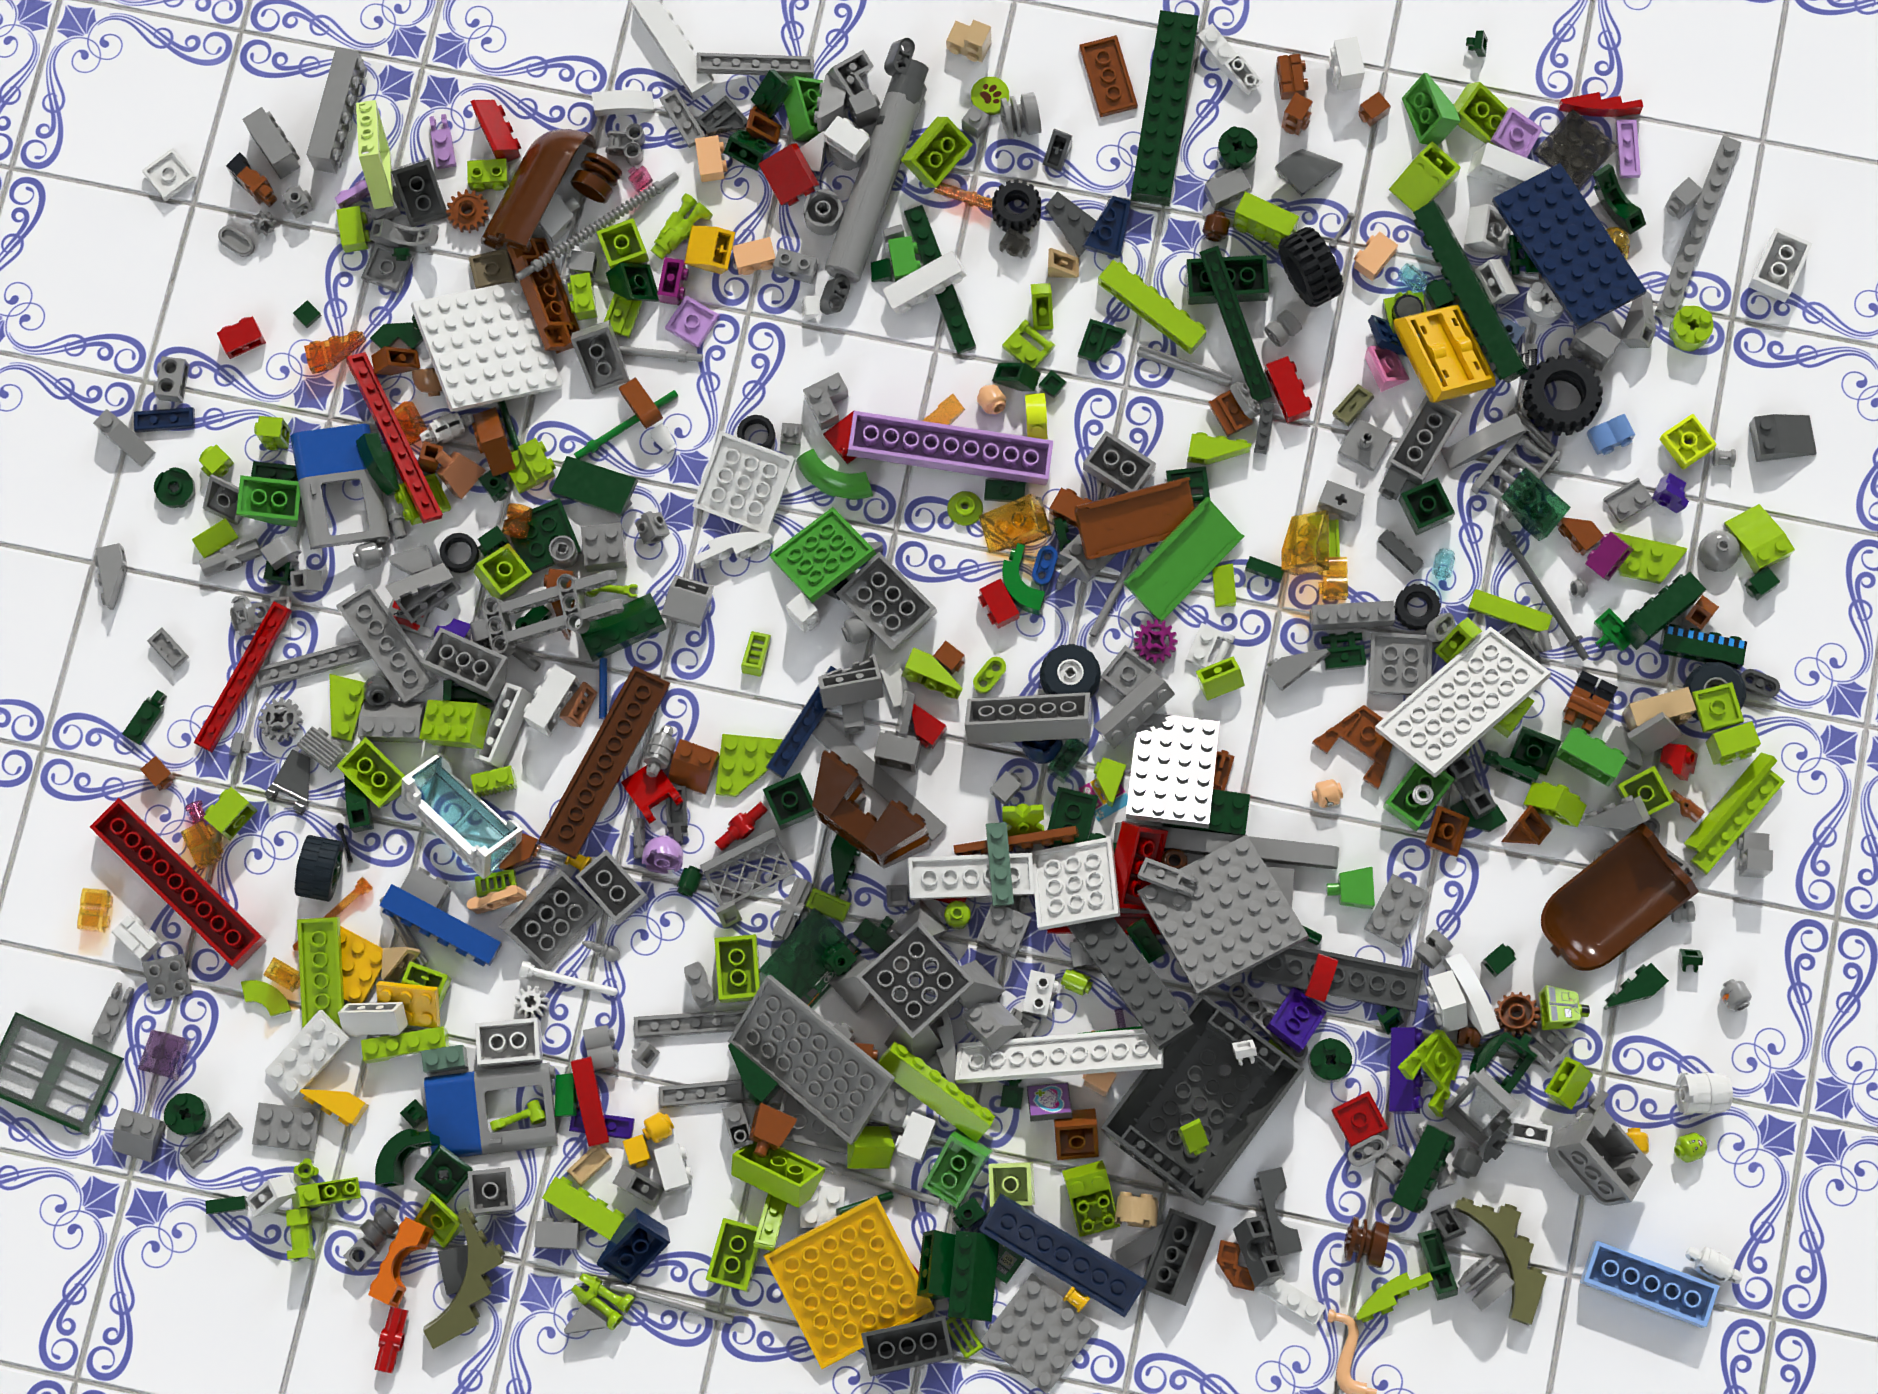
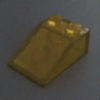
(1016, 522)
(1306, 544)

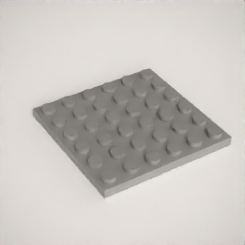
(1229, 921)

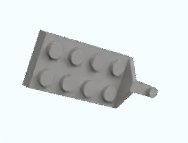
(1077, 565)

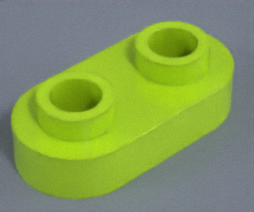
(988, 675)

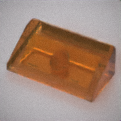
(410, 421)

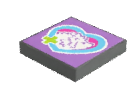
(1049, 1101)

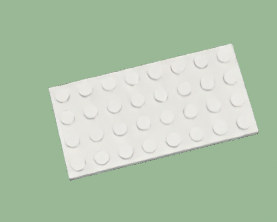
(1462, 701)

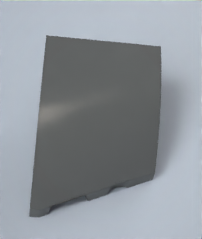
(1306, 170)

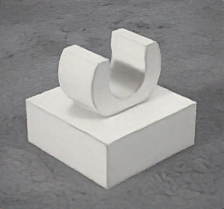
(1243, 1050)

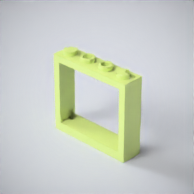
(376, 163)

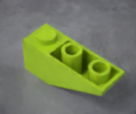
(1209, 450)
(929, 672)
(326, 1193)

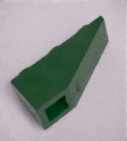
(357, 808)
(843, 858)
(1643, 986)

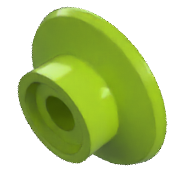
(965, 516)

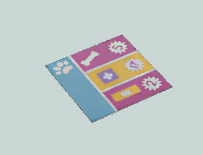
(1102, 809)

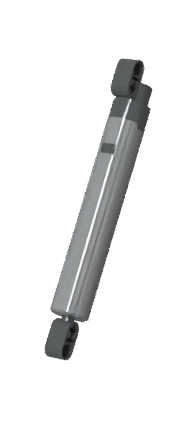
(875, 174)

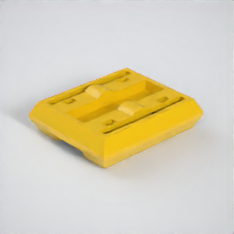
(1444, 349)

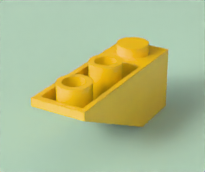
(341, 1103)

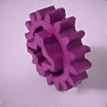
(1161, 648)

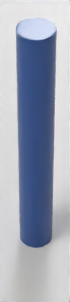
(602, 688)

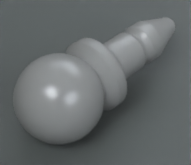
(610, 953)

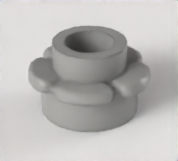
(1578, 588)

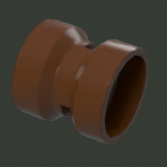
(1468, 1036)

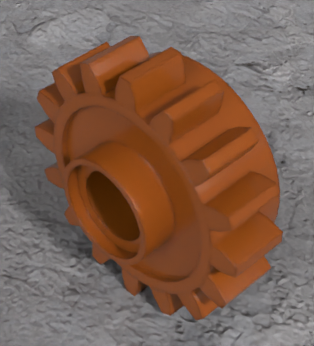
(464, 202)
(1520, 1024)

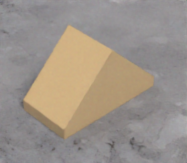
(1062, 264)
(396, 961)

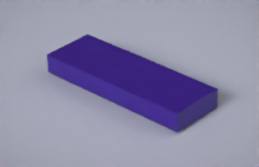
(616, 1126)

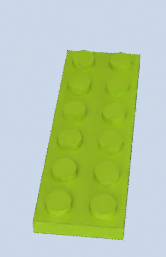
(320, 967)

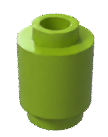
(1076, 982)

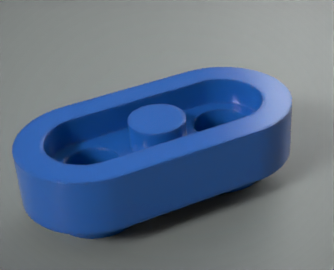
(1044, 566)

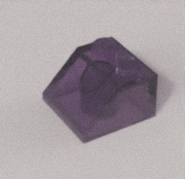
(164, 1055)

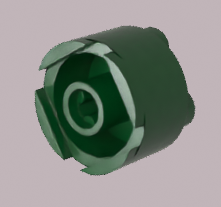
(1247, 147)
(1330, 1048)
(175, 1115)

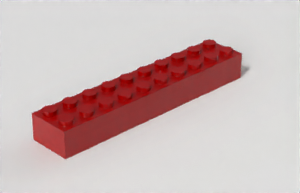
(178, 884)

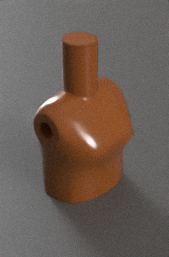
(1690, 810)

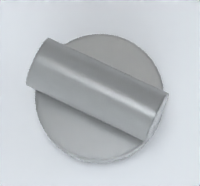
(1542, 641)

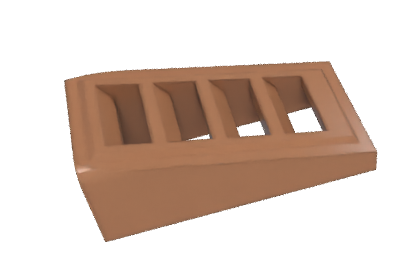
(570, 713)

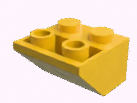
(709, 248)

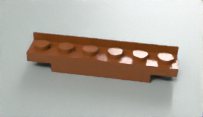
(546, 298)

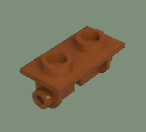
(1222, 769)

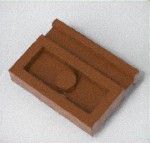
(1229, 413)

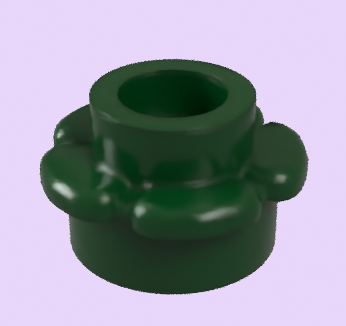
(401, 254)

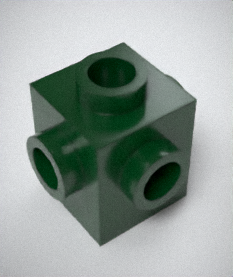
(838, 958)

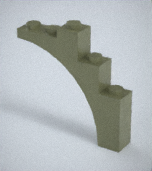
(1516, 1251)
(459, 1314)

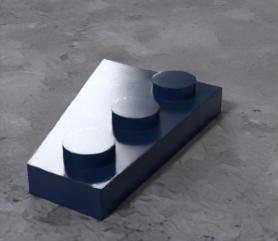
(1109, 228)

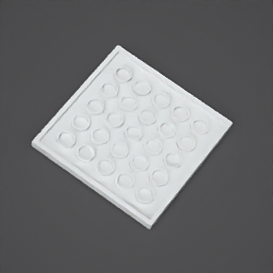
(485, 346)

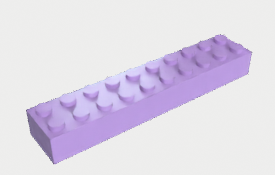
(950, 448)

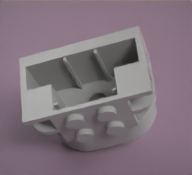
(1599, 1159)

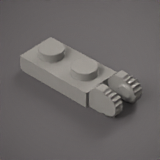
(1166, 877)
(113, 1014)

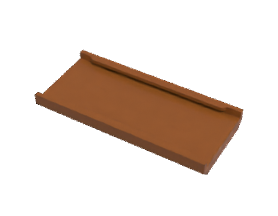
(1133, 518)

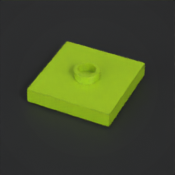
(1717, 707)

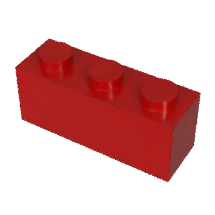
(1288, 389)

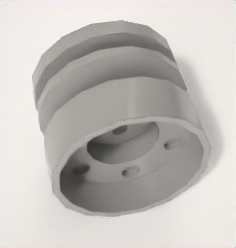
(1020, 115)
(1485, 1282)

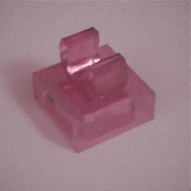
(639, 178)

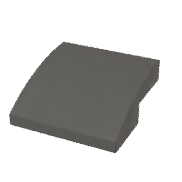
(453, 1267)

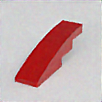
(1593, 105)
(589, 1101)

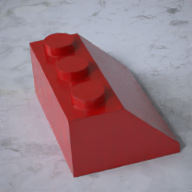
(496, 130)

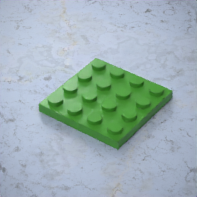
(822, 554)

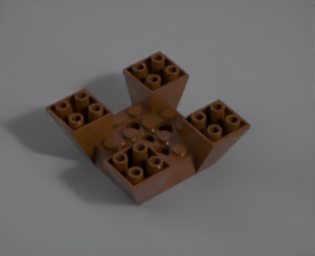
(838, 807)

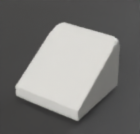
(810, 307)

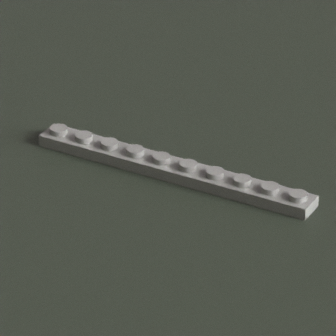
(1698, 227)

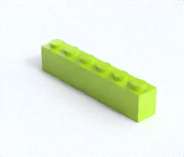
(1152, 307)
(936, 1092)

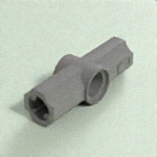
(230, 557)
(792, 908)

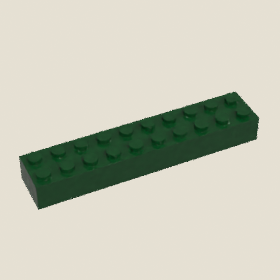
(1164, 108)

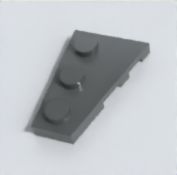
(1071, 220)

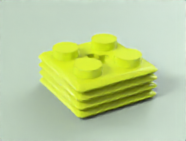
(1692, 430)

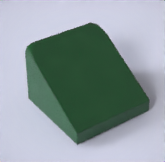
(881, 270)

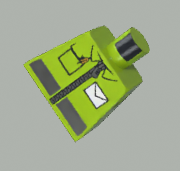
(1560, 1008)

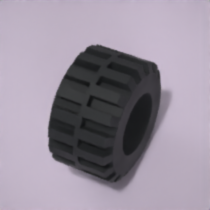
(1020, 192)

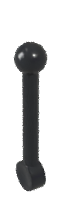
(340, 826)

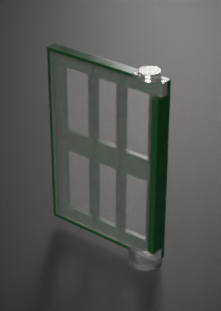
(55, 1073)

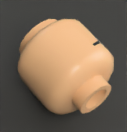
(991, 399)
(1327, 793)

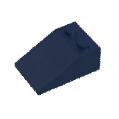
(634, 1246)

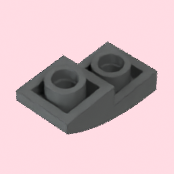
(1497, 1141)

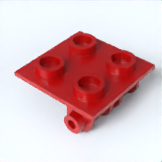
(839, 437)

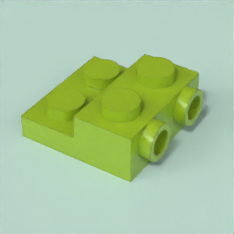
(531, 466)
(410, 512)

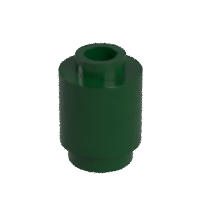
(689, 881)

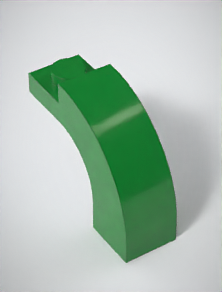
(1021, 594)

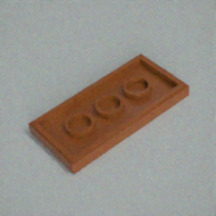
(1108, 76)

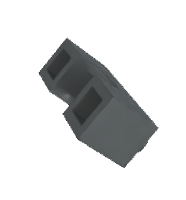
(1476, 798)
(1251, 1236)

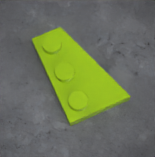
(345, 705)

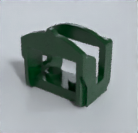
(1488, 1049)

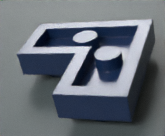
(1384, 336)

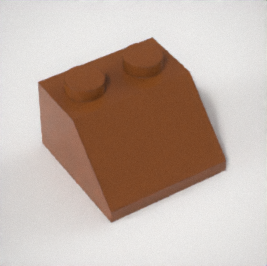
(693, 766)
(1077, 1135)

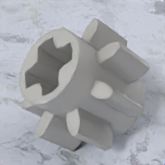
(263, 223)

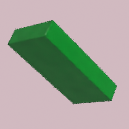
(565, 1096)

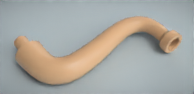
(1344, 1364)

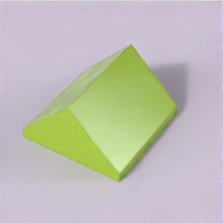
(871, 1149)
(441, 1218)

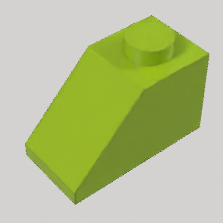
(1042, 306)
(1458, 640)
(1109, 778)
(1194, 1137)

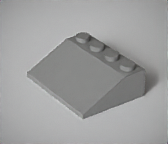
(887, 602)
(551, 918)

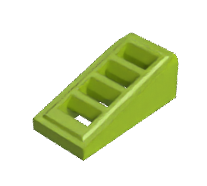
(755, 666)
(501, 874)

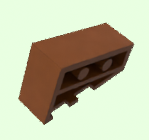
(493, 441)

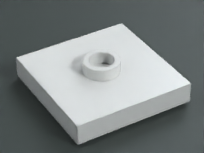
(169, 174)

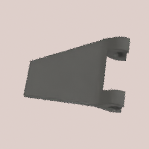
(293, 781)

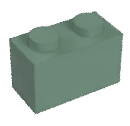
(444, 1059)

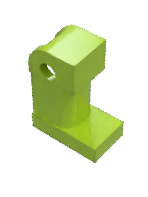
(301, 1234)

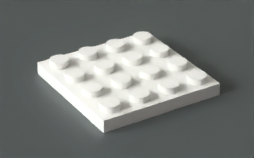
(744, 482)
(1075, 883)

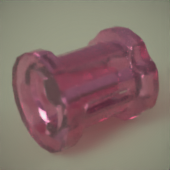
(196, 812)

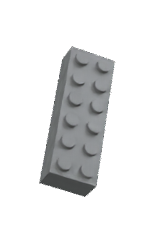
(336, 110)
(1028, 718)

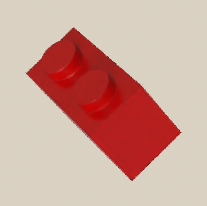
(241, 337)
(998, 603)

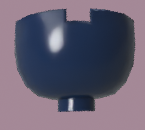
(1041, 751)

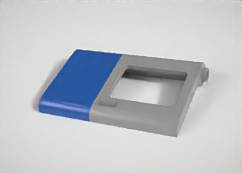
(333, 457)
(460, 1115)

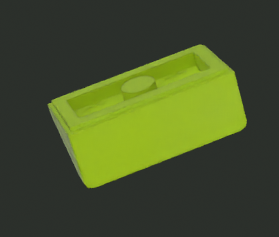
(215, 538)
(1224, 585)

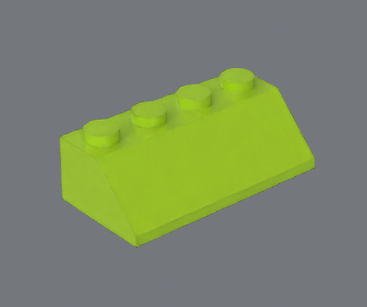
(779, 1173)

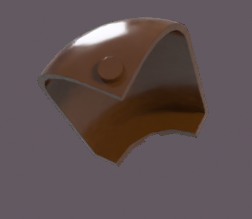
(533, 188)
(1615, 901)

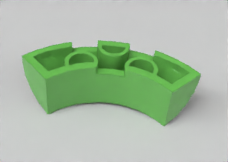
(832, 482)

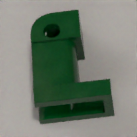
(461, 694)

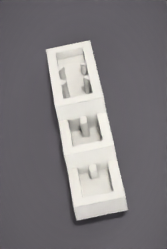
(1478, 1006)

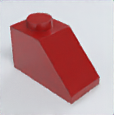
(927, 727)

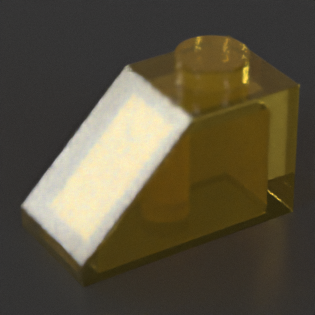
(283, 975)

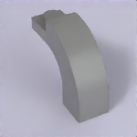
(399, 236)

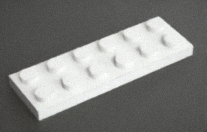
(964, 876)

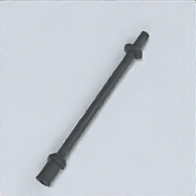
(1509, 541)

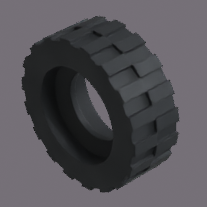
(1417, 591)

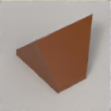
(762, 127)
(1528, 829)

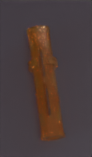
(968, 197)

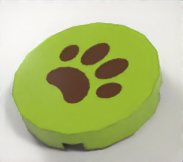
(987, 94)

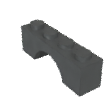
(1284, 1239)

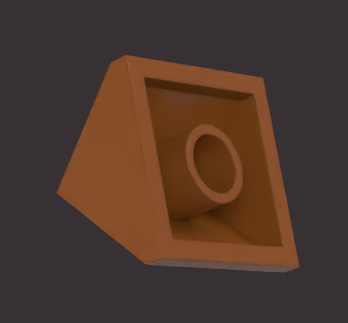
(1447, 831)

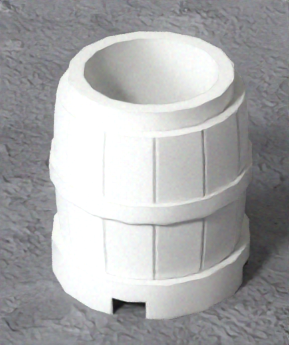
(1703, 1093)

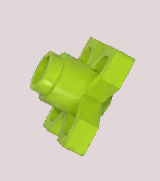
(1023, 818)

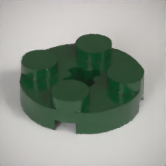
(169, 478)

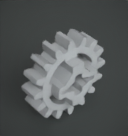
(289, 712)

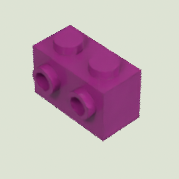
(672, 280)
(1608, 555)

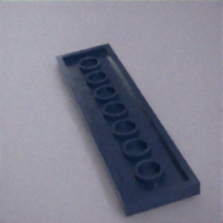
(1062, 1255)

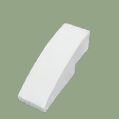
(622, 102)

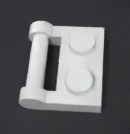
(1204, 644)

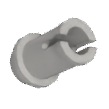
(397, 525)

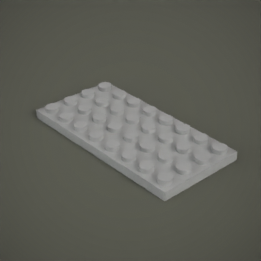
(811, 1059)

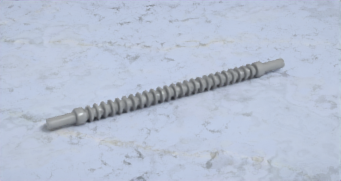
(537, 264)

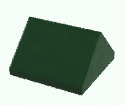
(1535, 750)

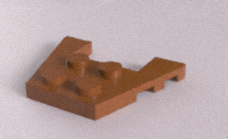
(1360, 733)

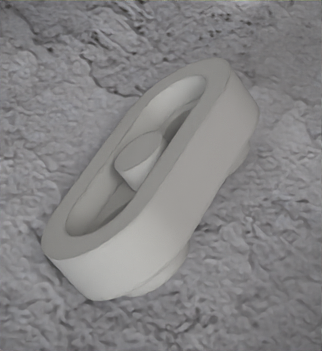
(1244, 399)
(1440, 627)
(1366, 1149)

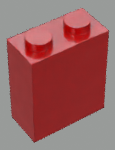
(789, 175)

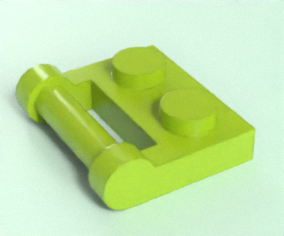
(1024, 350)

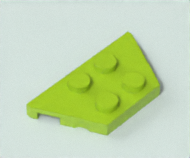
(1650, 559)

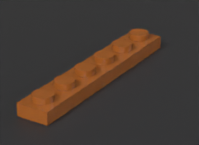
(1024, 841)

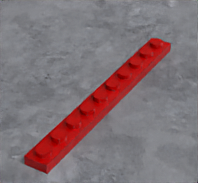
(394, 438)

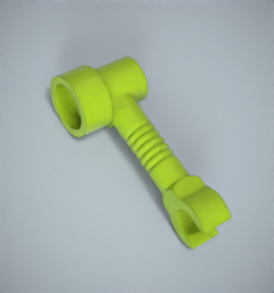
(615, 589)
(534, 1113)

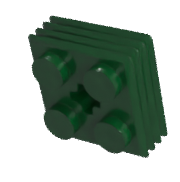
(443, 1187)

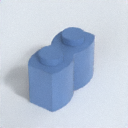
(1611, 434)

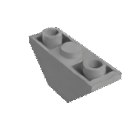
(830, 104)

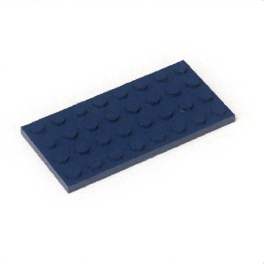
(1569, 246)

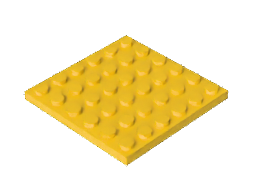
(847, 1281)

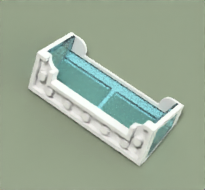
(459, 815)

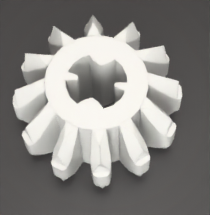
(538, 998)

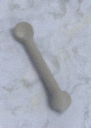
(1333, 243)

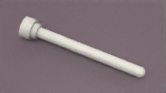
(529, 970)

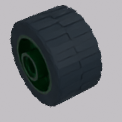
(318, 868)

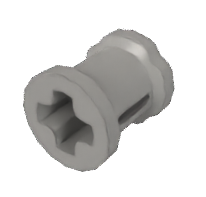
(1721, 461)

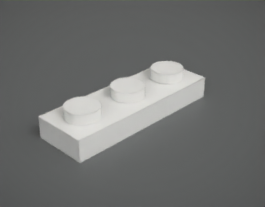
(1295, 1300)

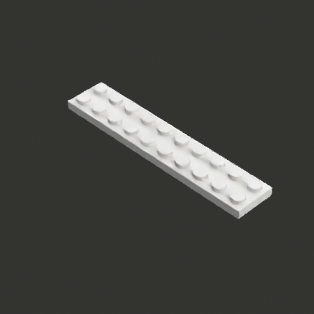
(1058, 1056)

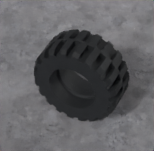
(1310, 267)
(1569, 371)

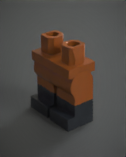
(251, 180)
(1586, 708)

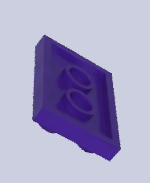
(1296, 1019)

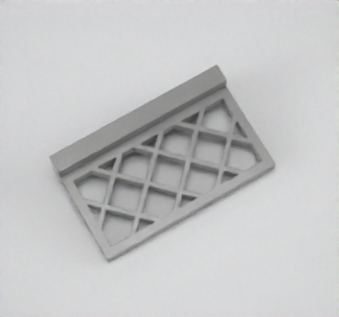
(741, 851)

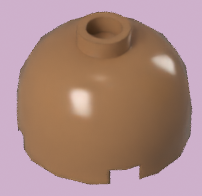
(427, 381)

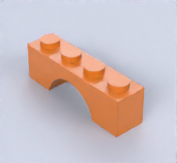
(388, 1283)

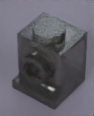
(1015, 244)

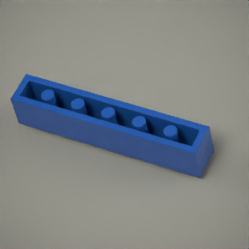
(440, 925)

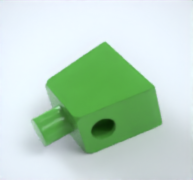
(1354, 888)

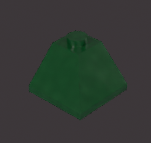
(633, 282)

